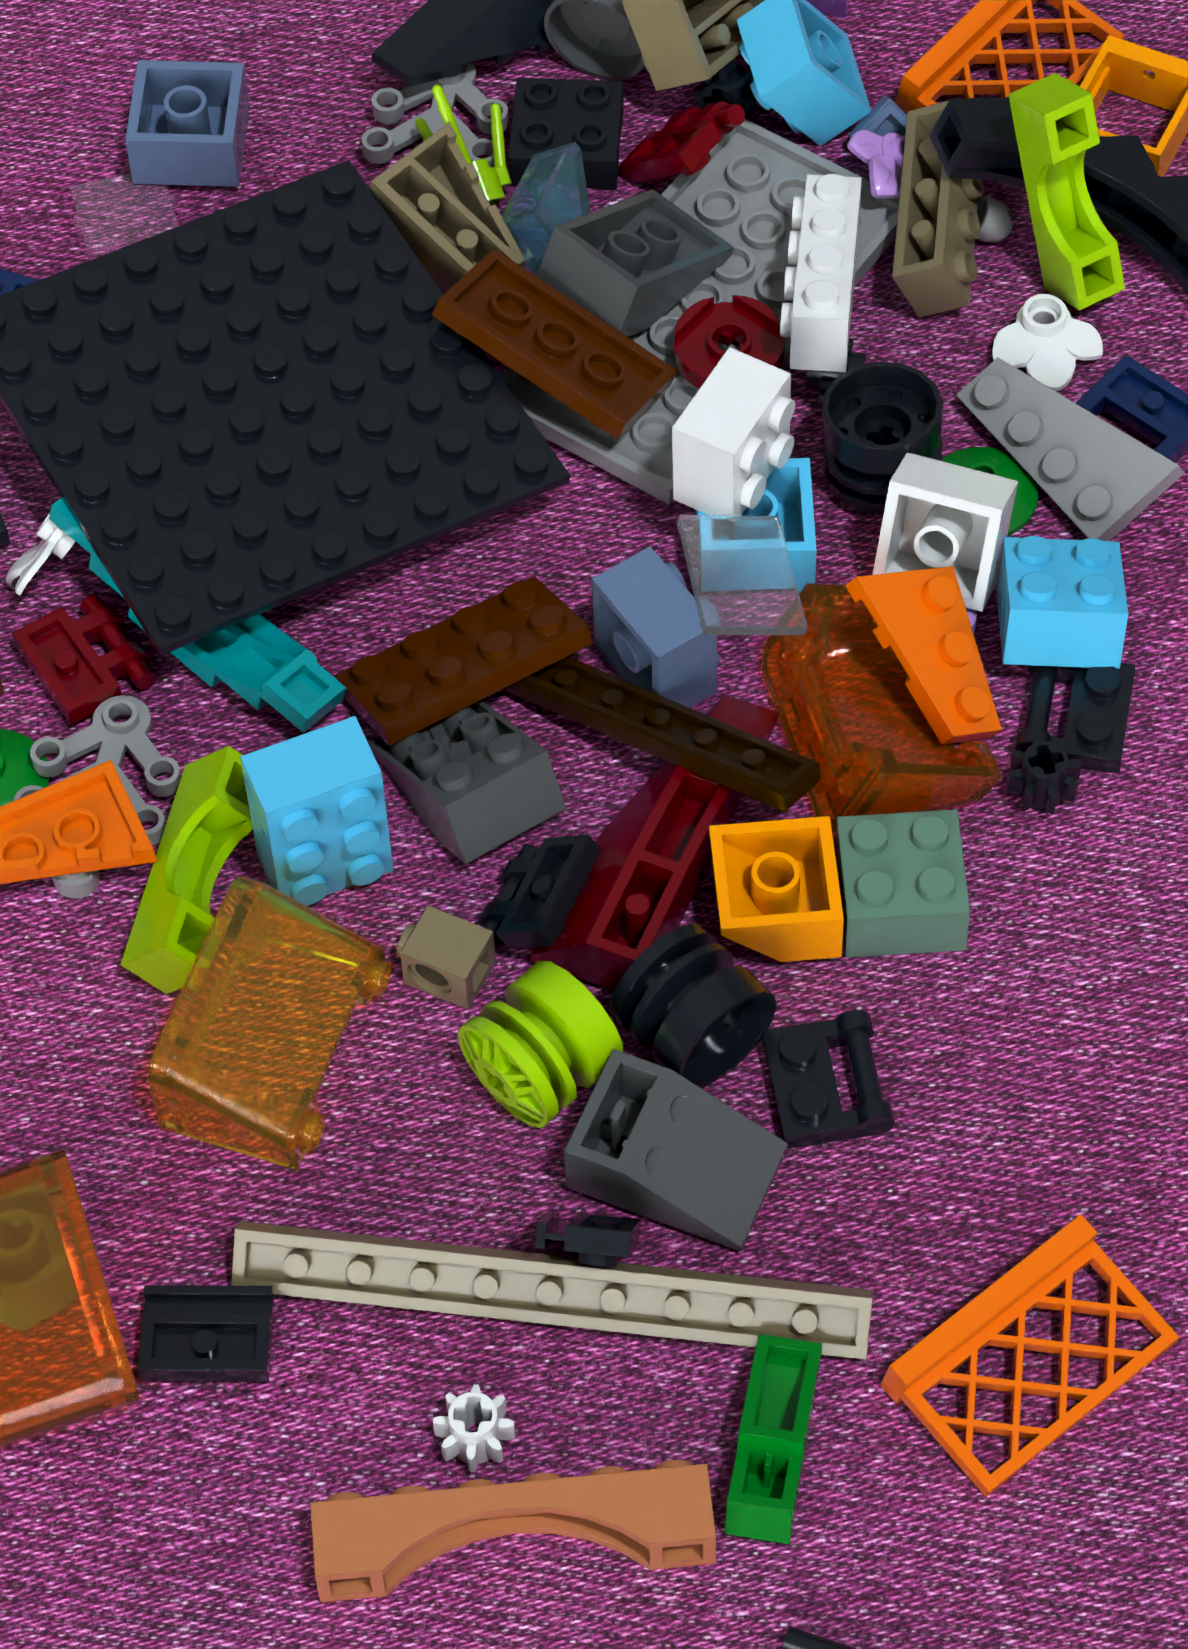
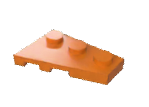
(933, 639)
(72, 829)

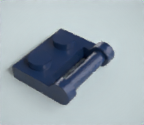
(1144, 404)

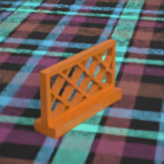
(979, 30)
(982, 1325)

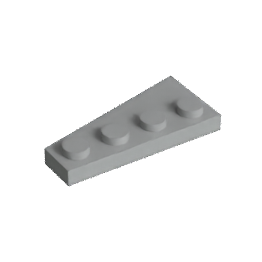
(1074, 456)

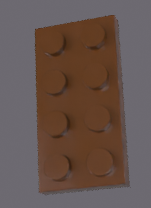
(554, 343)
(463, 659)

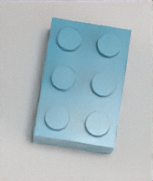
(318, 812)

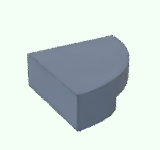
(883, 119)

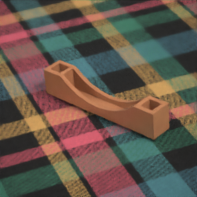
(377, 1541)

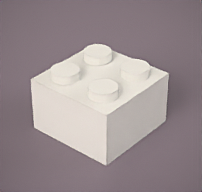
(732, 436)
(945, 519)

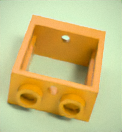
(1123, 69)

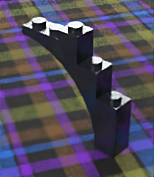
(980, 142)

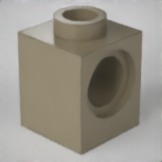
(446, 956)

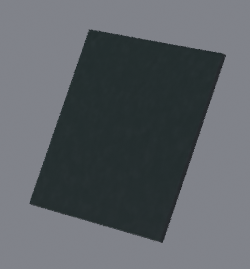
(260, 406)

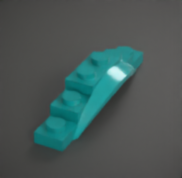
(248, 656)

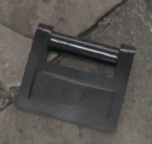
(1095, 713)
(806, 1084)

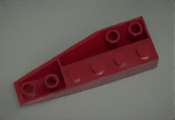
(649, 863)

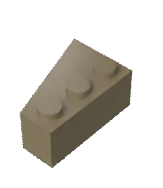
(686, 38)
(443, 210)

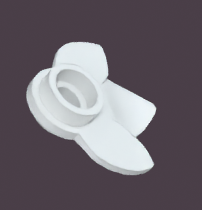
(1047, 341)
(53, 541)

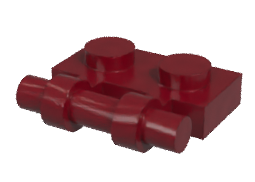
(682, 143)
(70, 667)

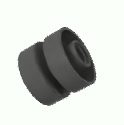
(594, 37)

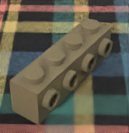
(934, 223)

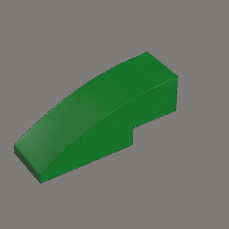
(773, 1439)

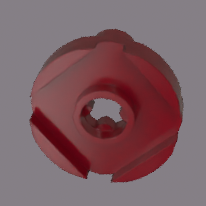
(708, 323)

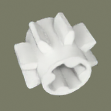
(468, 1410)

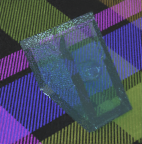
(546, 196)

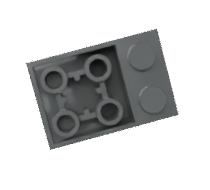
(473, 779)
(671, 1152)

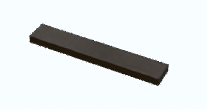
(671, 732)

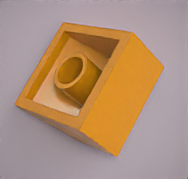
(779, 887)

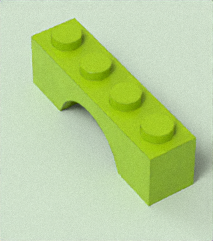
(1074, 248)
(199, 835)

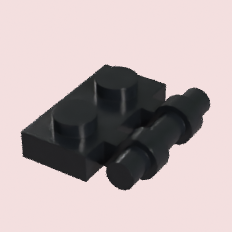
(540, 891)

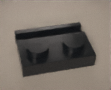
(595, 1236)
(206, 1333)

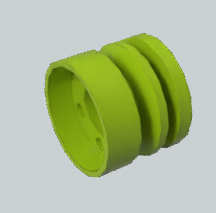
(539, 1043)

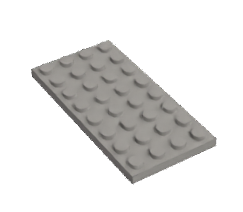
(748, 202)

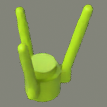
(490, 178)

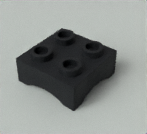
(564, 112)

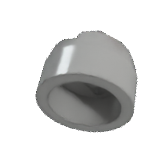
(994, 219)

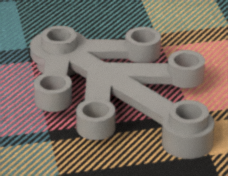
(456, 89)
(113, 741)

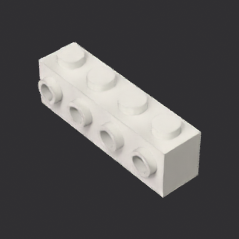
(824, 272)

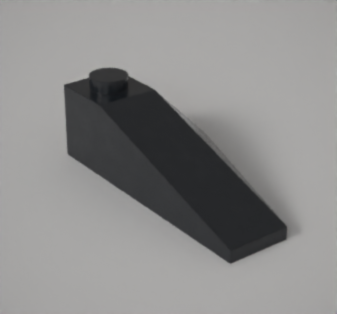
(452, 33)

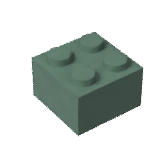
(902, 883)

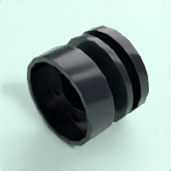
(870, 425)
(693, 1005)

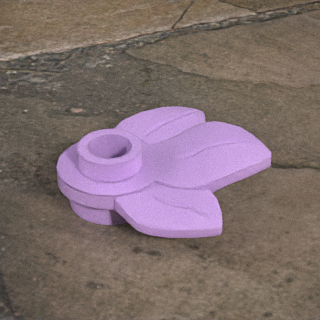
(884, 160)

